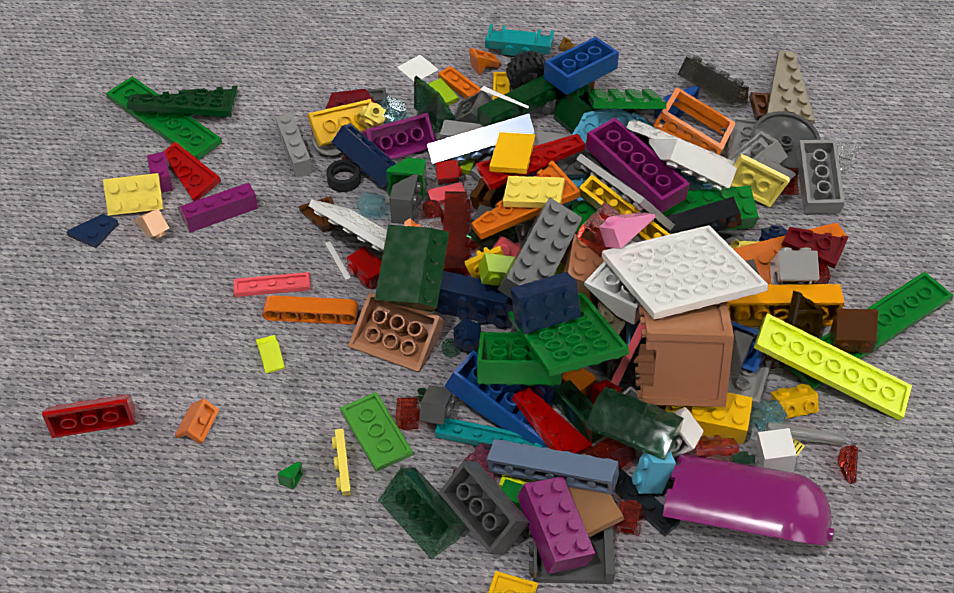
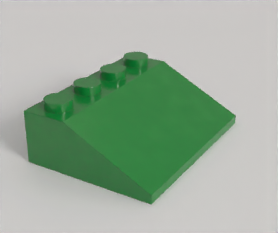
(509, 361)

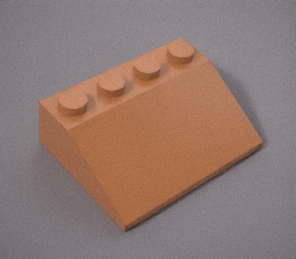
(396, 333)

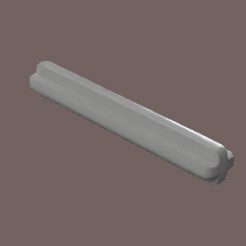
(809, 434)

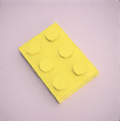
(764, 181)
(532, 191)
(133, 194)

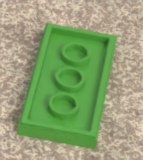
(376, 431)

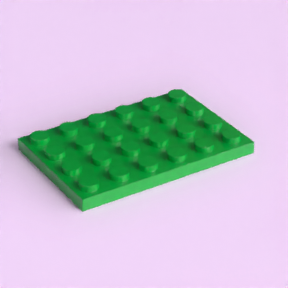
(625, 100)
(575, 342)

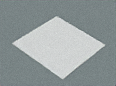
(417, 66)

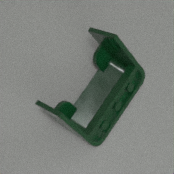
(572, 107)

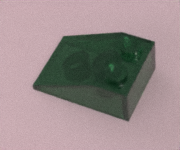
(431, 102)

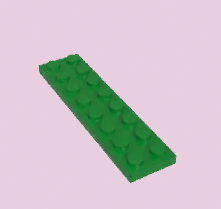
(172, 127)

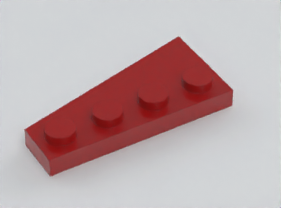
(191, 172)
(549, 424)

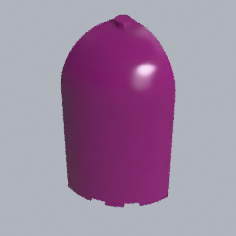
(749, 500)

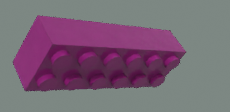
(636, 165)

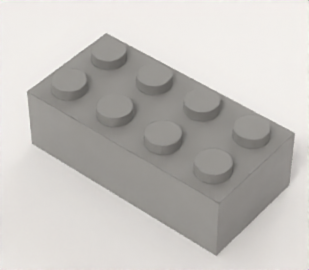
(820, 176)

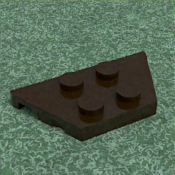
(804, 315)

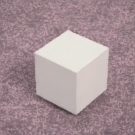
(689, 433)
(776, 450)

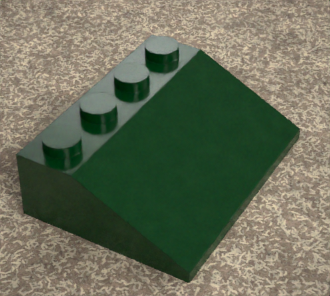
(412, 267)

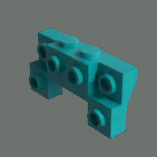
(514, 41)

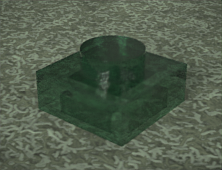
(743, 458)

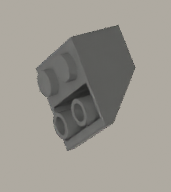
(405, 200)

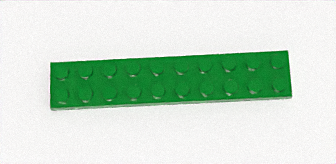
(896, 314)

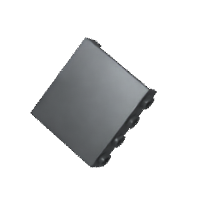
(598, 571)

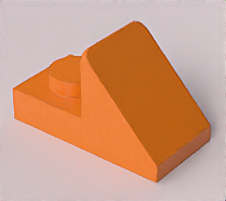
(482, 59)

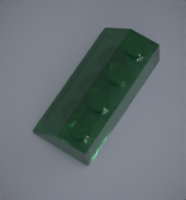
(634, 423)
(422, 511)

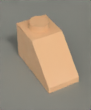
(152, 224)

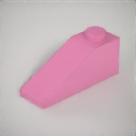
(622, 228)

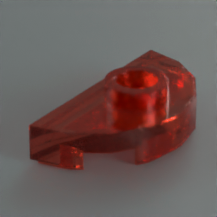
(848, 462)

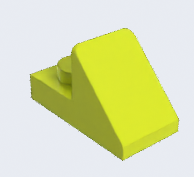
(270, 354)

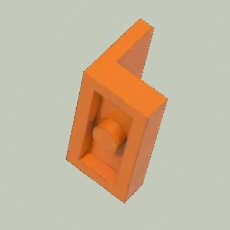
(198, 421)

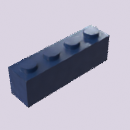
(363, 153)

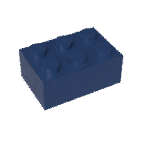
(545, 302)

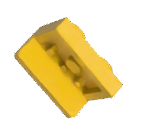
(797, 400)

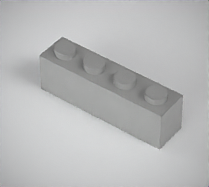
(293, 145)

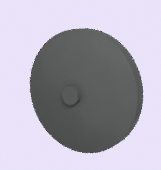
(788, 130)

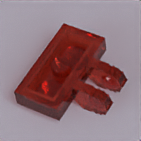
(717, 445)

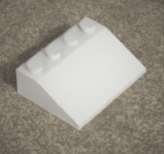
(694, 162)
(614, 293)

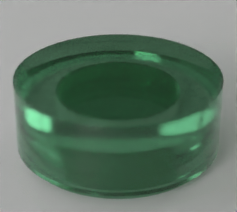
(448, 348)

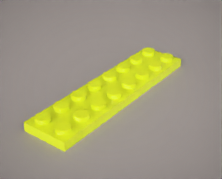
(833, 366)

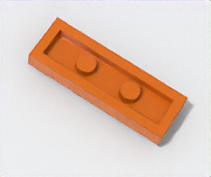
(458, 82)

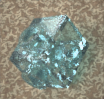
(767, 412)

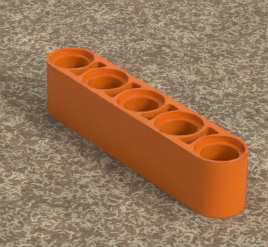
(310, 309)

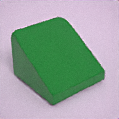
(291, 475)

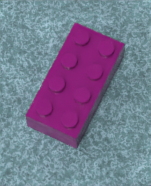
(555, 525)

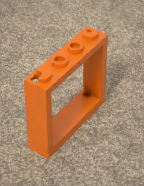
(702, 113)

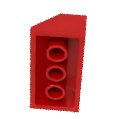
(90, 416)

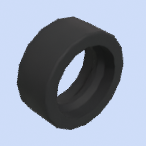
(343, 185)

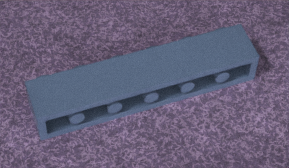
(544, 463)

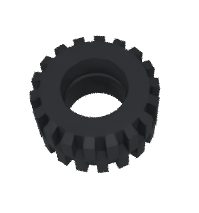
(525, 68)

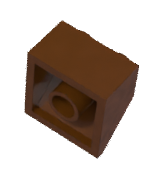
(854, 330)

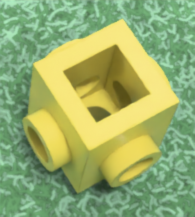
(372, 115)

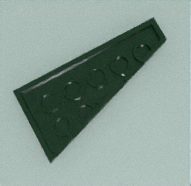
(188, 102)

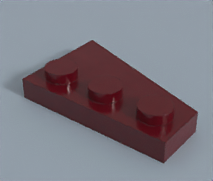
(827, 246)

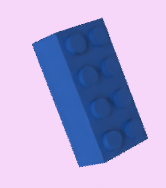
(581, 65)

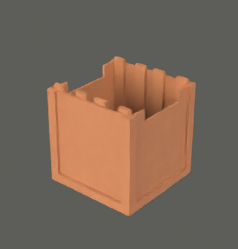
(685, 357)

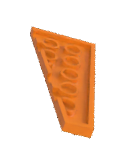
(505, 217)
(764, 251)

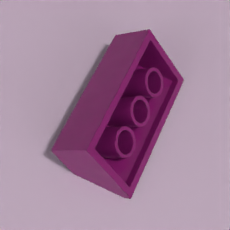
(402, 136)
(218, 207)

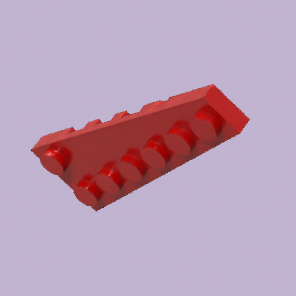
(540, 158)

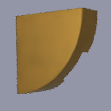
(566, 44)

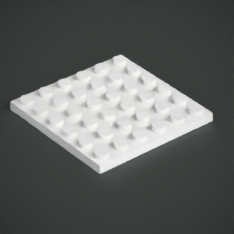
(683, 272)

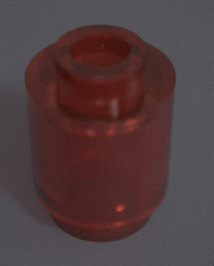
(433, 209)

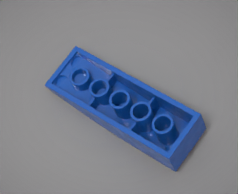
(491, 400)

